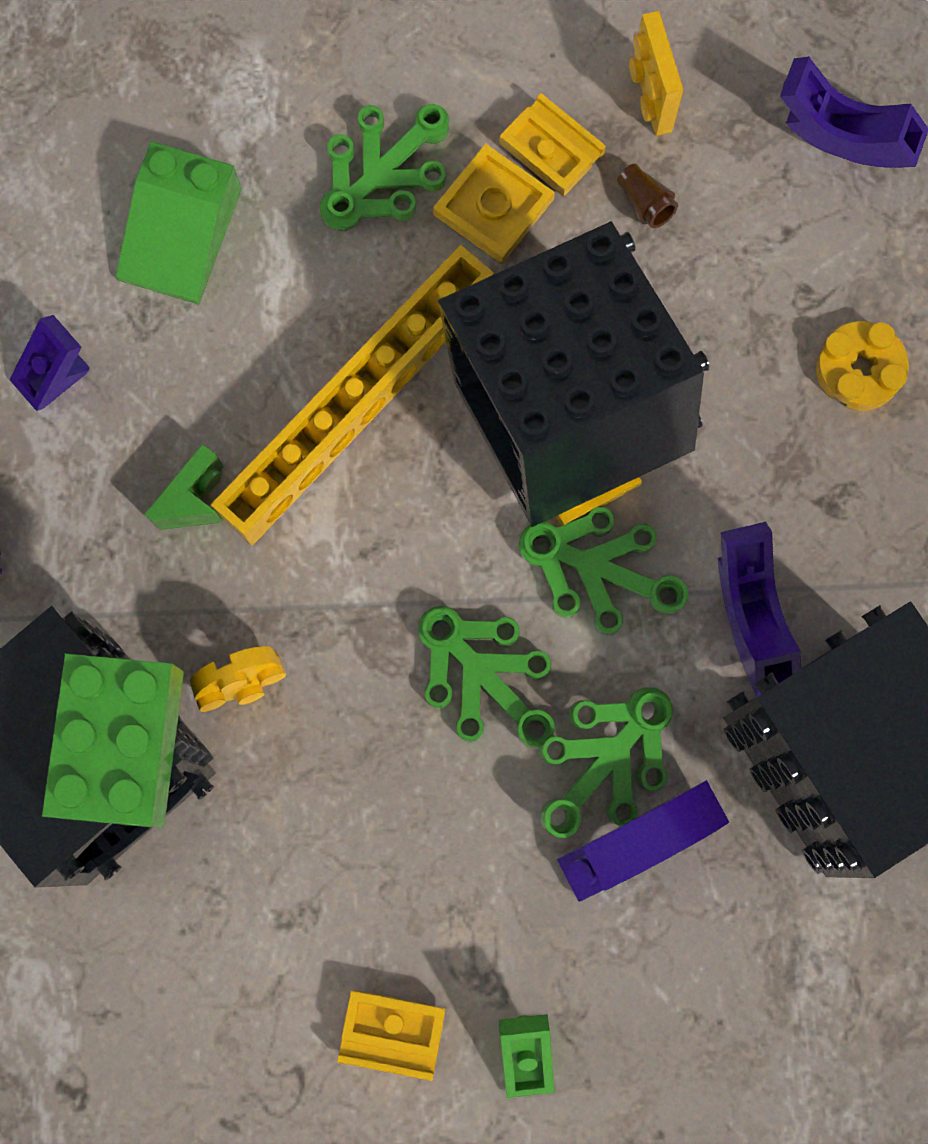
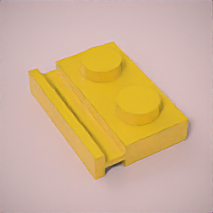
(552, 144)
(391, 1035)

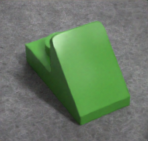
(179, 502)
(526, 1055)

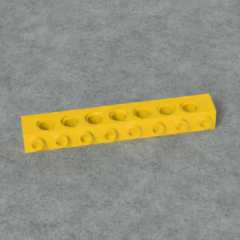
(345, 404)

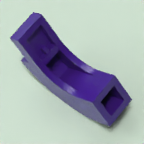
(847, 128)
(754, 606)
(643, 841)

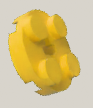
(874, 343)
(239, 680)

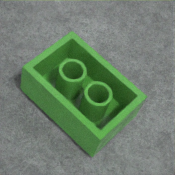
(113, 741)

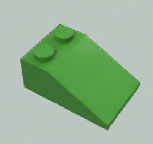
(177, 222)

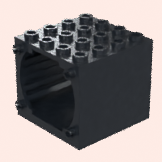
(574, 372)
(847, 746)
(55, 849)

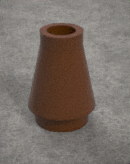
(649, 198)

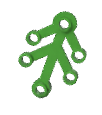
(382, 172)
(594, 567)
(481, 670)
(612, 757)

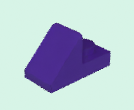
(48, 364)

